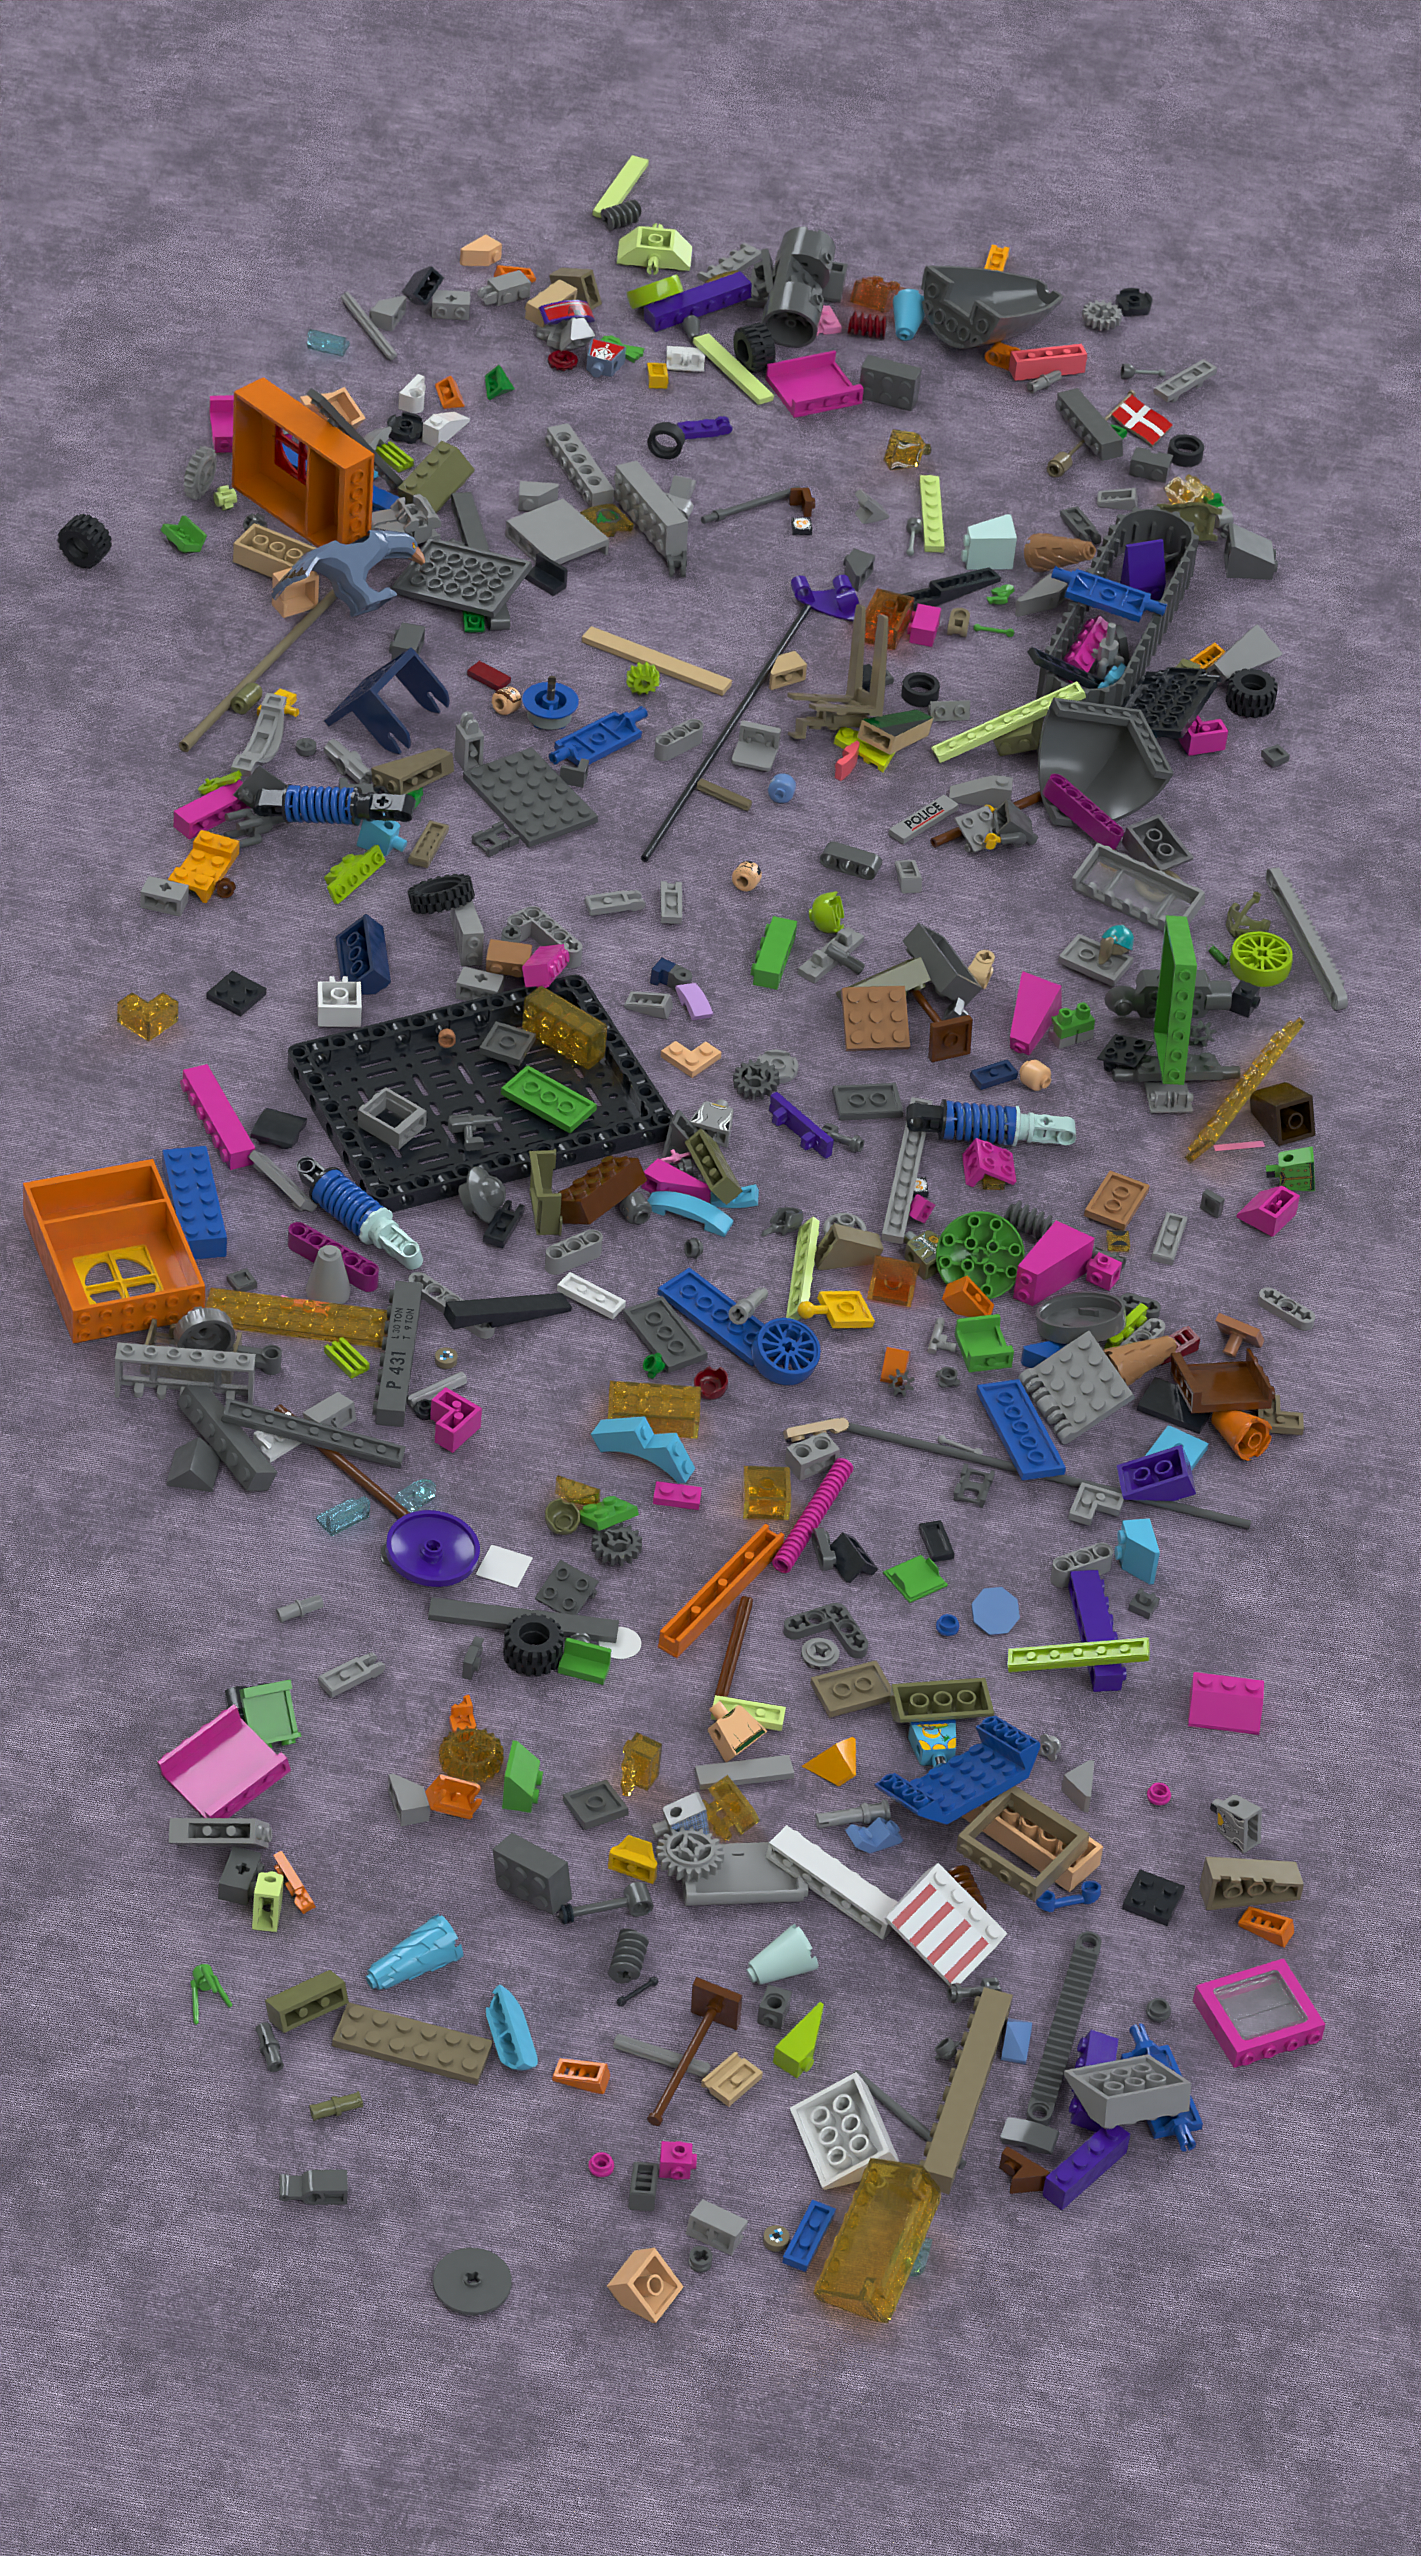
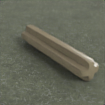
(724, 794)

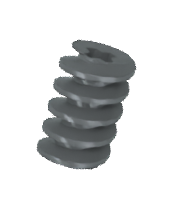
(621, 214)
(1027, 1220)
(628, 1956)

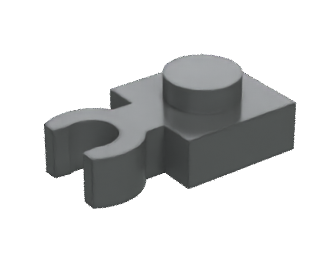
(472, 1660)

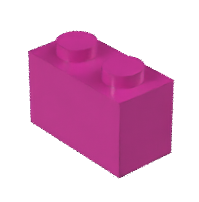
(924, 625)

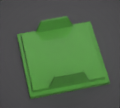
(916, 1578)

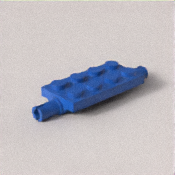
(1107, 594)
(599, 737)
(1165, 2126)

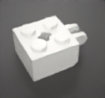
(339, 1003)

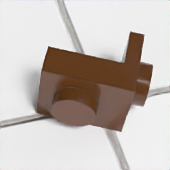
(802, 497)

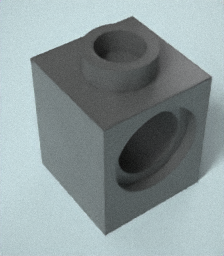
(774, 2007)

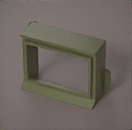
(544, 1203)

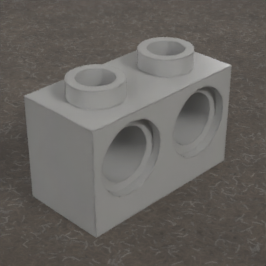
(811, 1456)

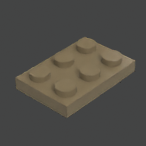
(852, 1688)

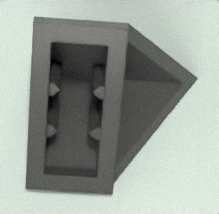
(678, 1132)

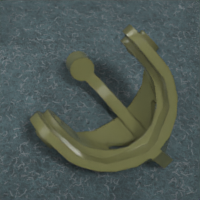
(1241, 918)

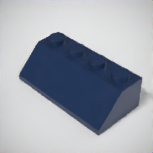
(364, 955)

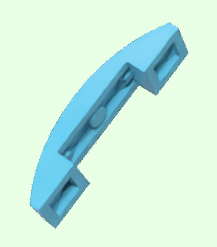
(693, 1208)

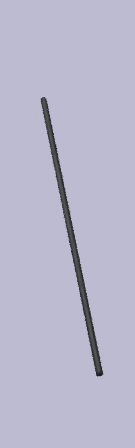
(725, 734)

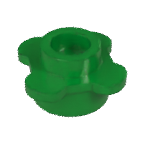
(653, 1365)

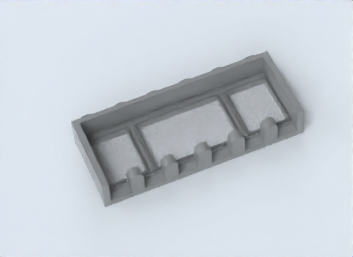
(1135, 888)
(177, 1367)

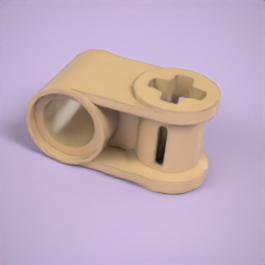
(982, 967)

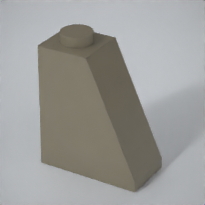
(582, 280)
(847, 1248)

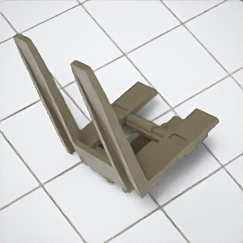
(858, 702)

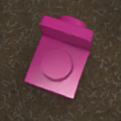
(921, 1208)

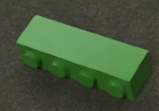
(774, 952)

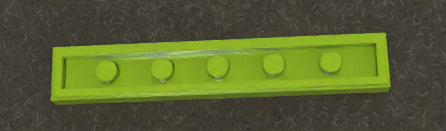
(1078, 1654)

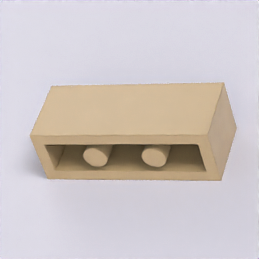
(554, 293)

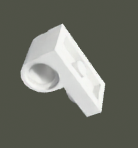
(412, 396)

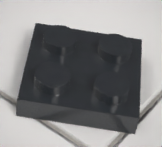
(236, 993)
(1153, 1897)

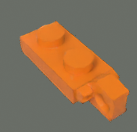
(294, 1884)

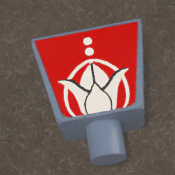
(605, 358)

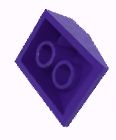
(1145, 568)
(1157, 1476)

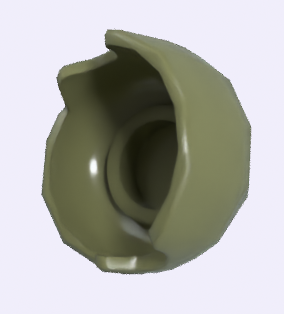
(562, 1517)

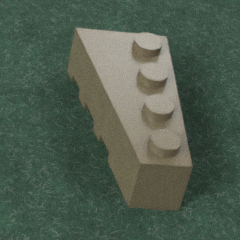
(1248, 1882)

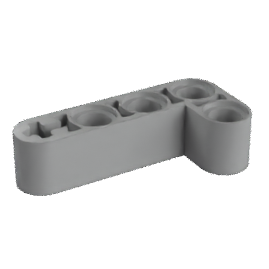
(546, 931)

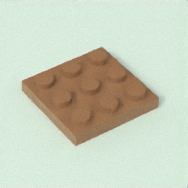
(875, 1018)

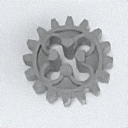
(1101, 315)

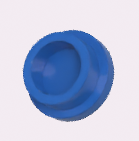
(947, 1625)

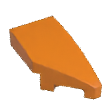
(462, 1715)

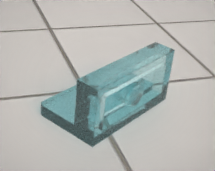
(327, 343)
(344, 1515)

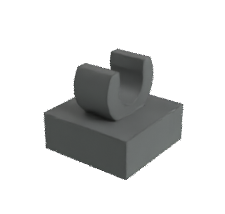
(955, 1010)
(1144, 1604)

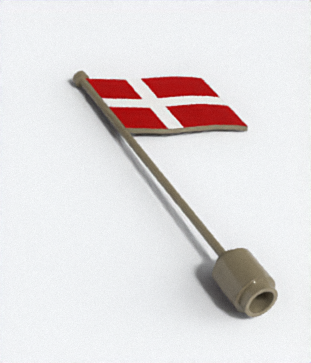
(1131, 415)

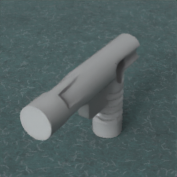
(938, 1340)

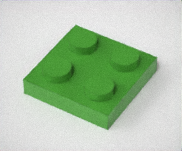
(607, 1513)

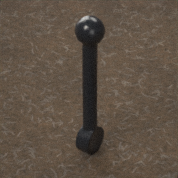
(653, 1981)

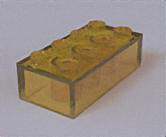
(564, 1027)
(664, 1406)

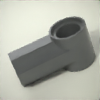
(267, 1359)

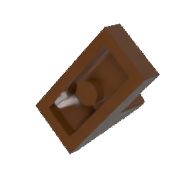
(1026, 2173)

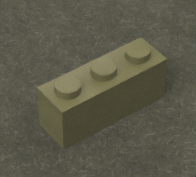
(306, 2001)

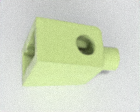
(267, 1891)

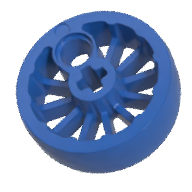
(786, 1351)

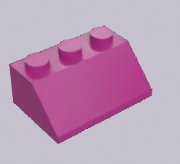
(1226, 1703)

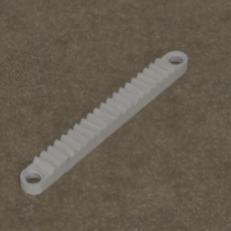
(1307, 938)

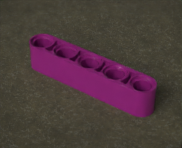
(1083, 811)
(307, 1242)

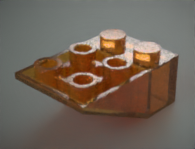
(875, 293)

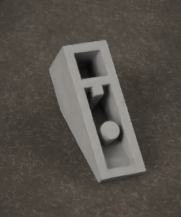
(983, 791)

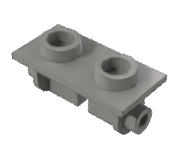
(949, 710)

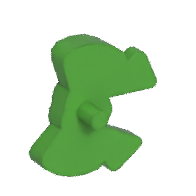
(1003, 594)

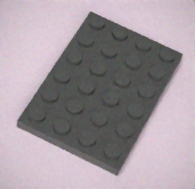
(462, 577)
(530, 797)

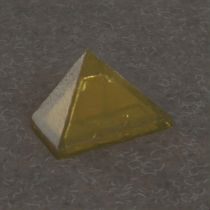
(576, 1492)

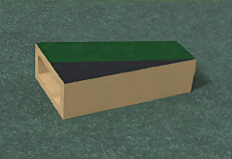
(895, 730)

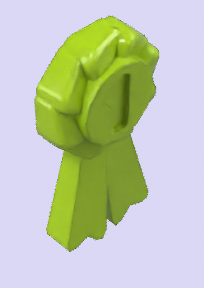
(213, 784)

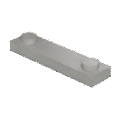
(265, 1165)

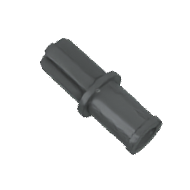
(844, 958)

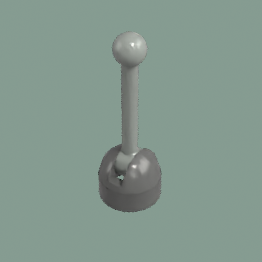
(1128, 371)
(913, 530)

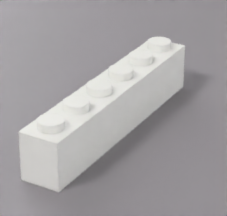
(832, 1880)

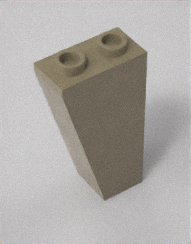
(413, 771)

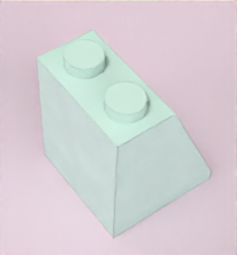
(990, 544)

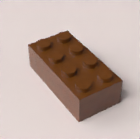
(600, 1189)

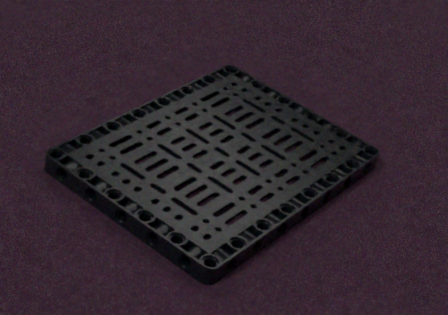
(310, 1063)

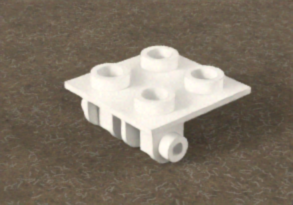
(685, 359)

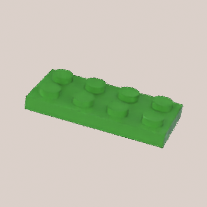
(548, 1099)

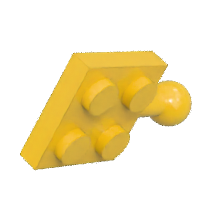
(842, 1309)

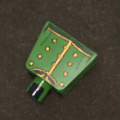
(1294, 1169)

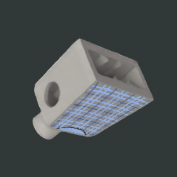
(683, 1813)

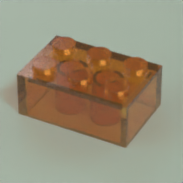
(899, 612)

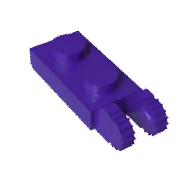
(706, 428)

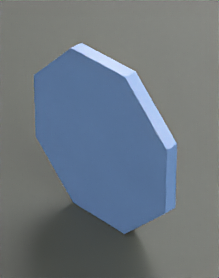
(995, 1611)

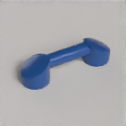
(1089, 1894)

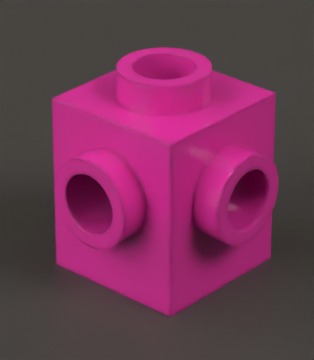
(1103, 1271)
(676, 2160)

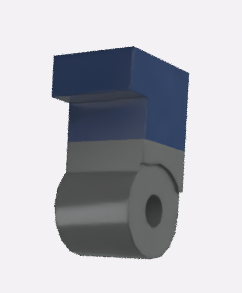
(670, 974)

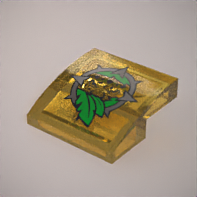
(608, 519)

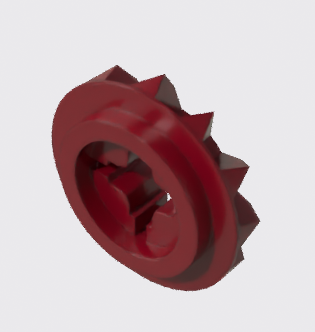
(557, 360)

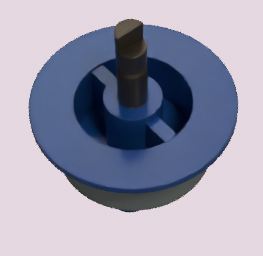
(550, 704)

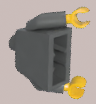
(1011, 826)

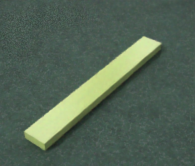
(1004, 723)

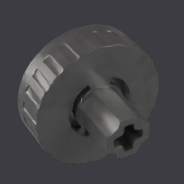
(201, 1325)

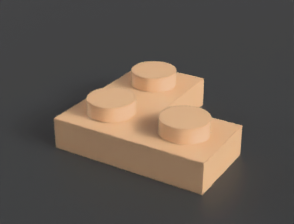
(691, 1061)

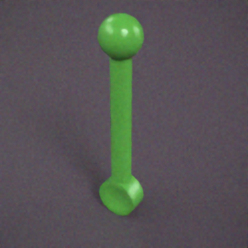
(1009, 632)

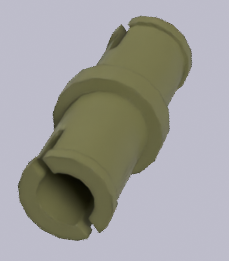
(336, 2106)

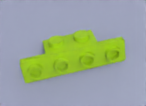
(352, 872)

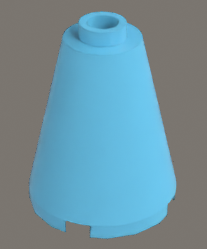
(907, 313)

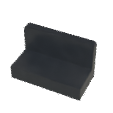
(548, 575)
(851, 1558)

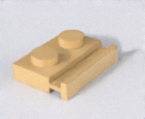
(732, 2079)

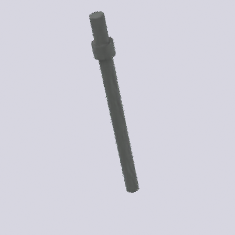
(720, 514)
(900, 2112)

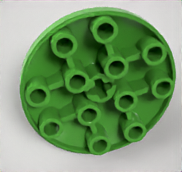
(983, 1249)

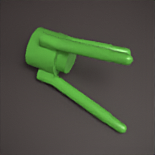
(205, 1980)

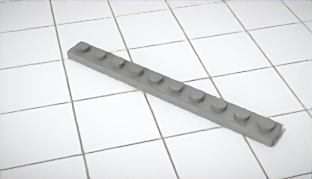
(904, 1182)

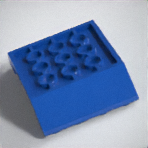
(968, 1778)

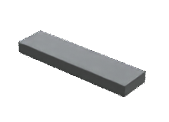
(745, 1771)

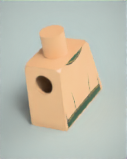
(733, 1730)

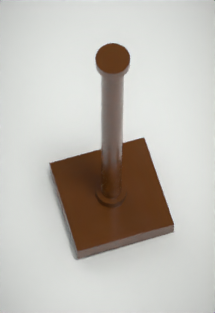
(947, 1037)
(712, 2004)

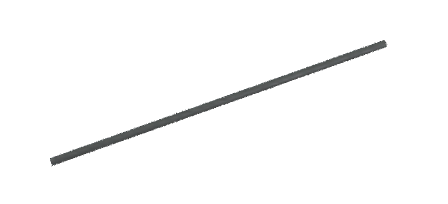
(1063, 1479)

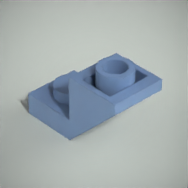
(876, 1837)

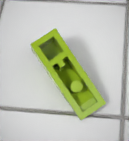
(797, 2048)

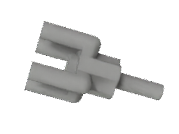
(1106, 653)

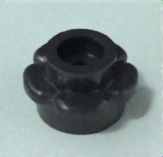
(423, 1409)

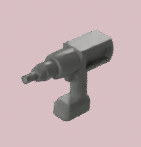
(468, 1123)

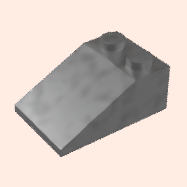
(1155, 844)

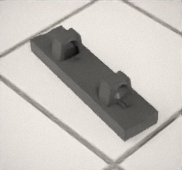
(765, 268)

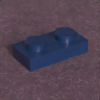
(994, 1074)

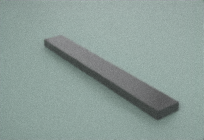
(313, 1433)
(499, 1616)

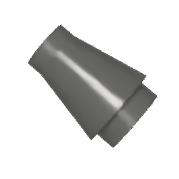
(691, 325)

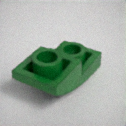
(473, 622)

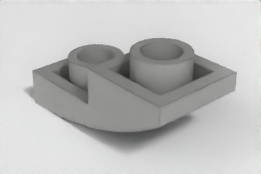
(377, 436)

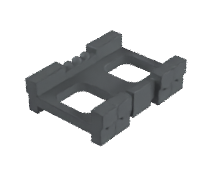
(491, 834)
(966, 1484)

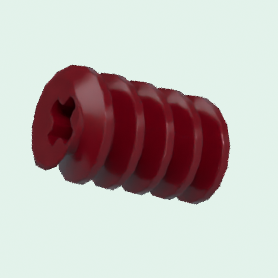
(867, 325)

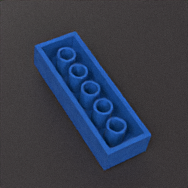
(195, 1200)

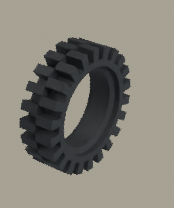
(441, 893)

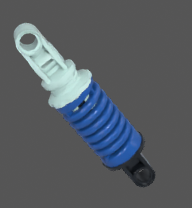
(989, 1122)
(358, 1211)

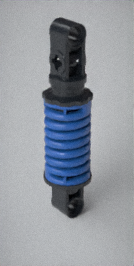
(332, 805)

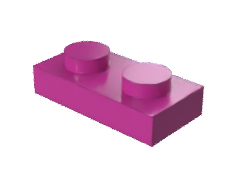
(677, 1495)

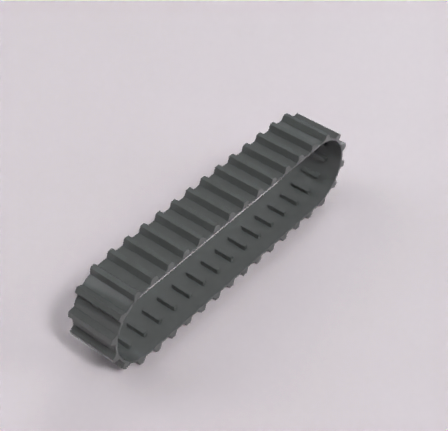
(1132, 528)

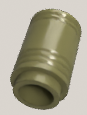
(246, 698)

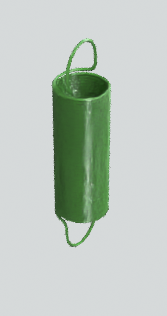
(1218, 955)

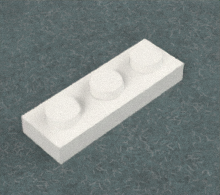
(591, 1295)

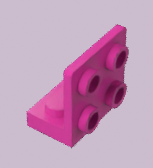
(987, 1159)

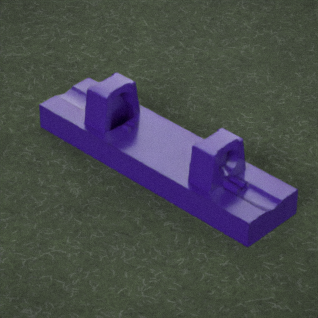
(809, 1132)

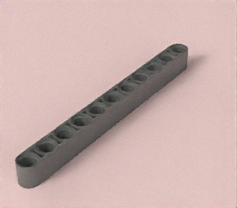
(473, 536)

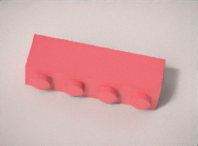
(1039, 361)

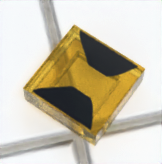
(1117, 1240)

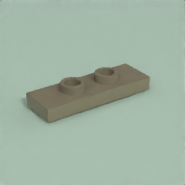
(428, 844)

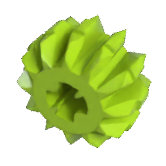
(643, 678)

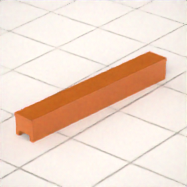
(720, 1591)

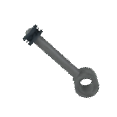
(635, 1898)

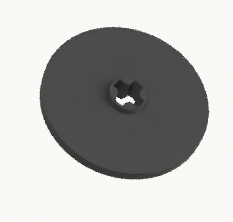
(472, 2298)

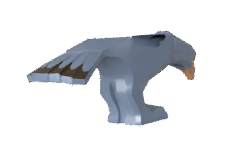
(349, 564)

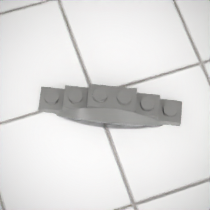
(265, 737)

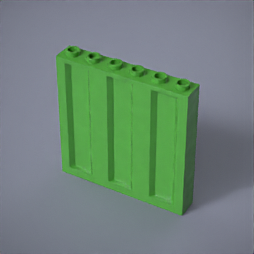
(1175, 1000)

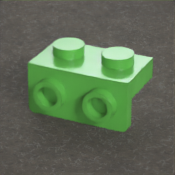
(185, 535)

